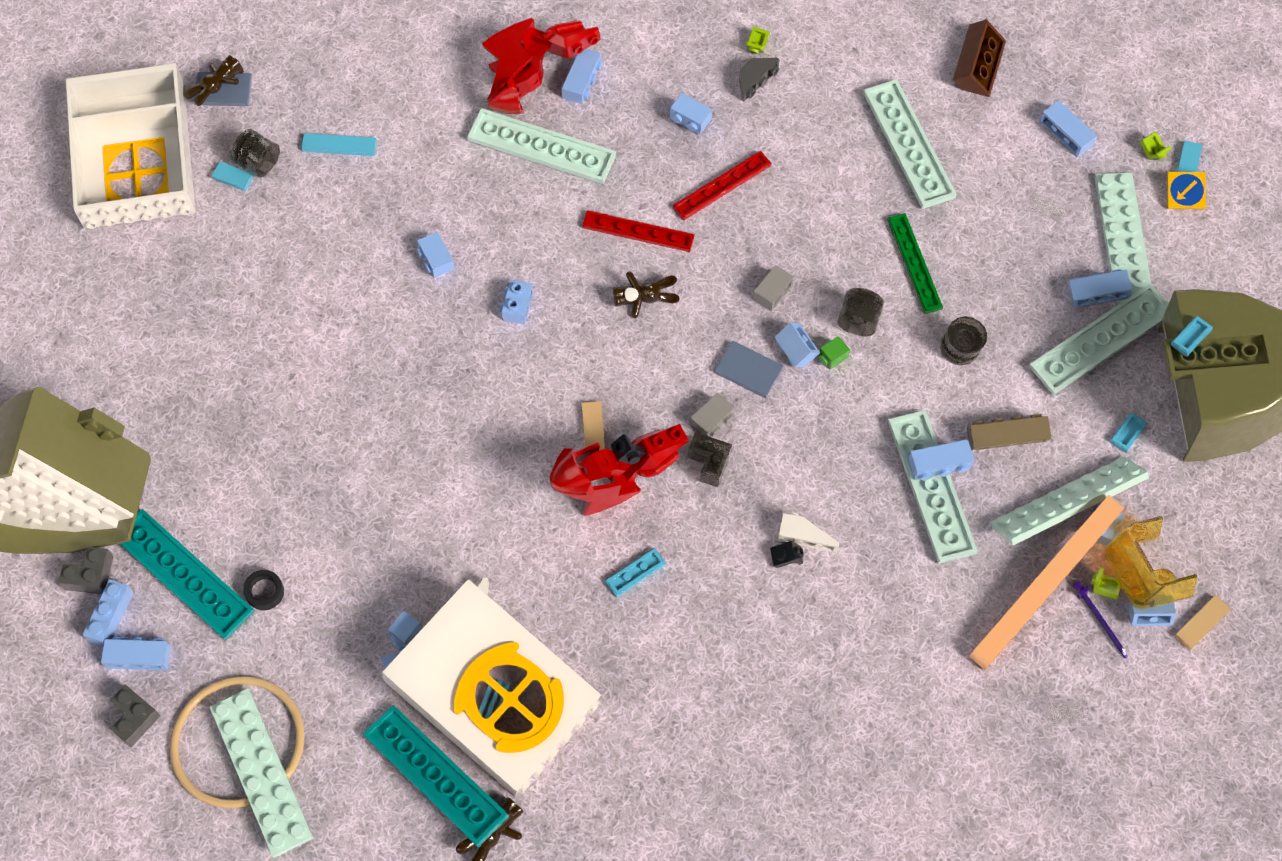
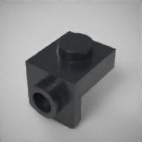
(627, 452)
(786, 554)

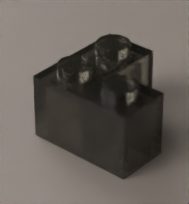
(713, 454)

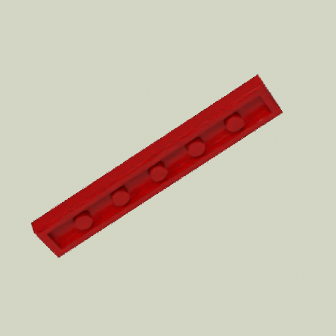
(721, 185)
(638, 231)

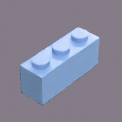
(582, 76)
(1068, 128)
(1100, 288)
(941, 460)
(108, 612)
(136, 654)

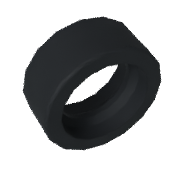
(269, 603)

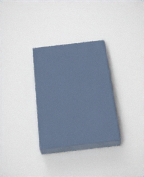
(229, 94)
(748, 369)

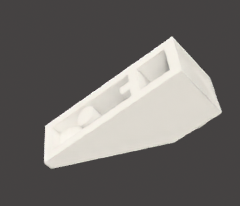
(805, 534)

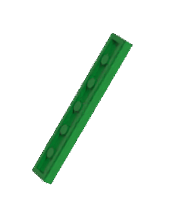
(915, 263)

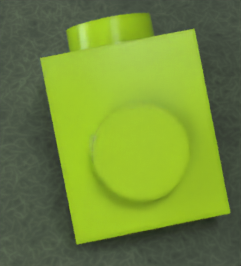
(758, 40)
(1154, 147)
(1106, 585)

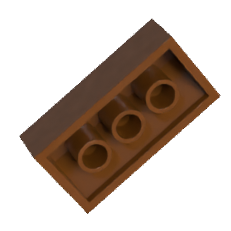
(979, 59)

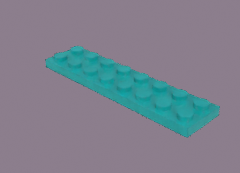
(187, 576)
(436, 776)

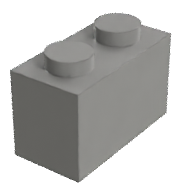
(772, 288)
(712, 416)

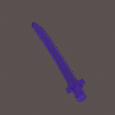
(1082, 593)

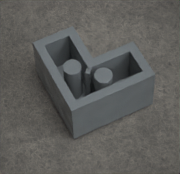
(91, 576)
(137, 718)

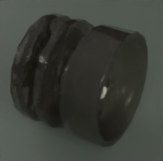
(255, 152)
(860, 312)
(969, 333)

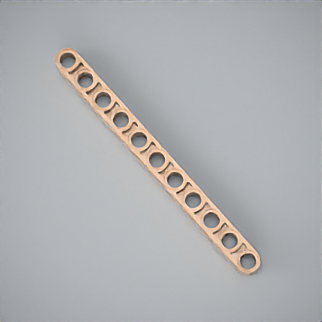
(1046, 582)

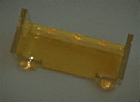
(1139, 581)

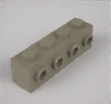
(1009, 433)

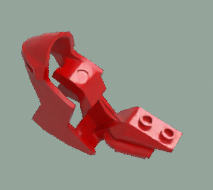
(521, 56)
(576, 469)

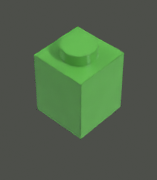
(834, 353)

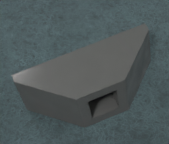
(756, 74)

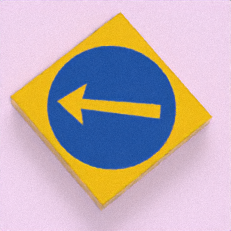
(1186, 190)

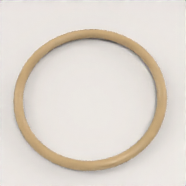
(241, 680)

